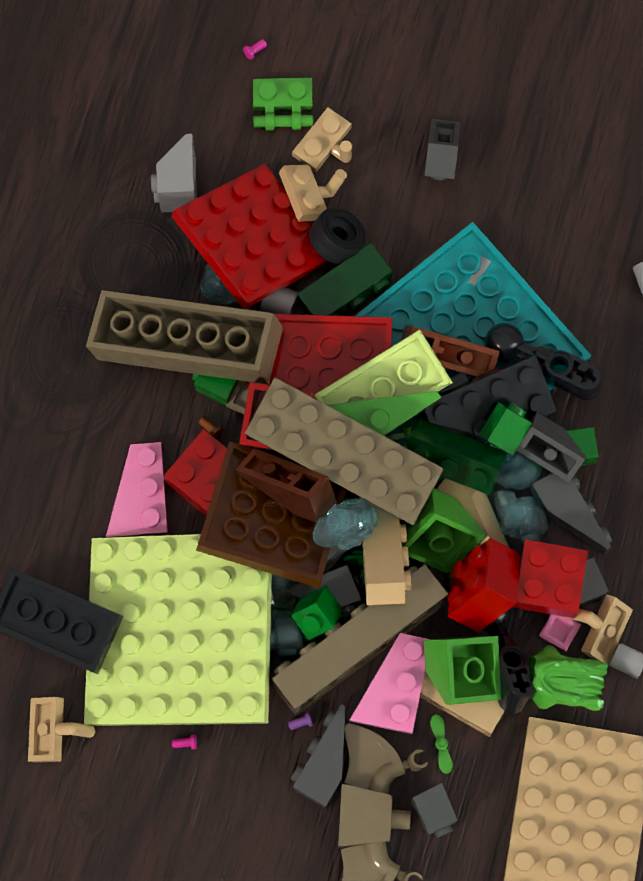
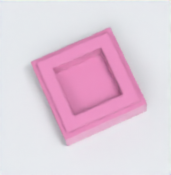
(559, 631)

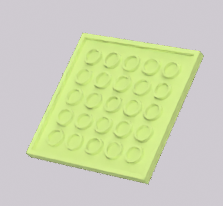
(188, 635)

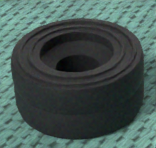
(346, 226)

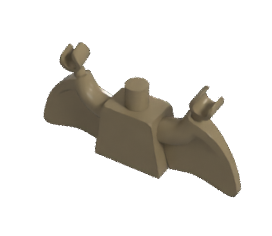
(367, 807)

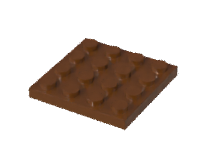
(257, 530)

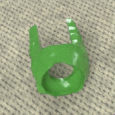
(566, 680)

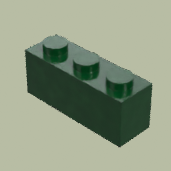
(347, 284)
(462, 457)

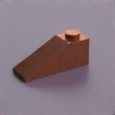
(458, 354)
(289, 484)

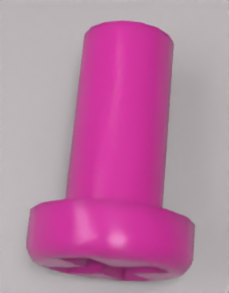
(250, 51)
(185, 742)

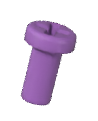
(302, 721)

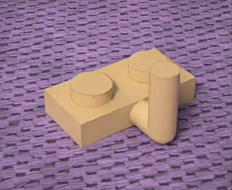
(324, 140)
(304, 192)
(605, 628)
(48, 727)

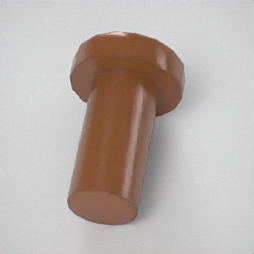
(210, 427)

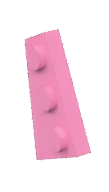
(141, 495)
(396, 688)

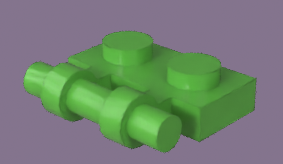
(282, 95)

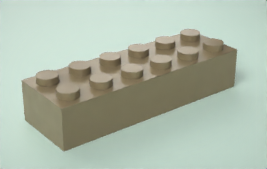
(185, 337)
(344, 451)
(356, 642)

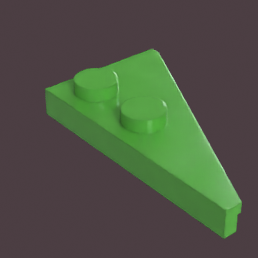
(389, 412)

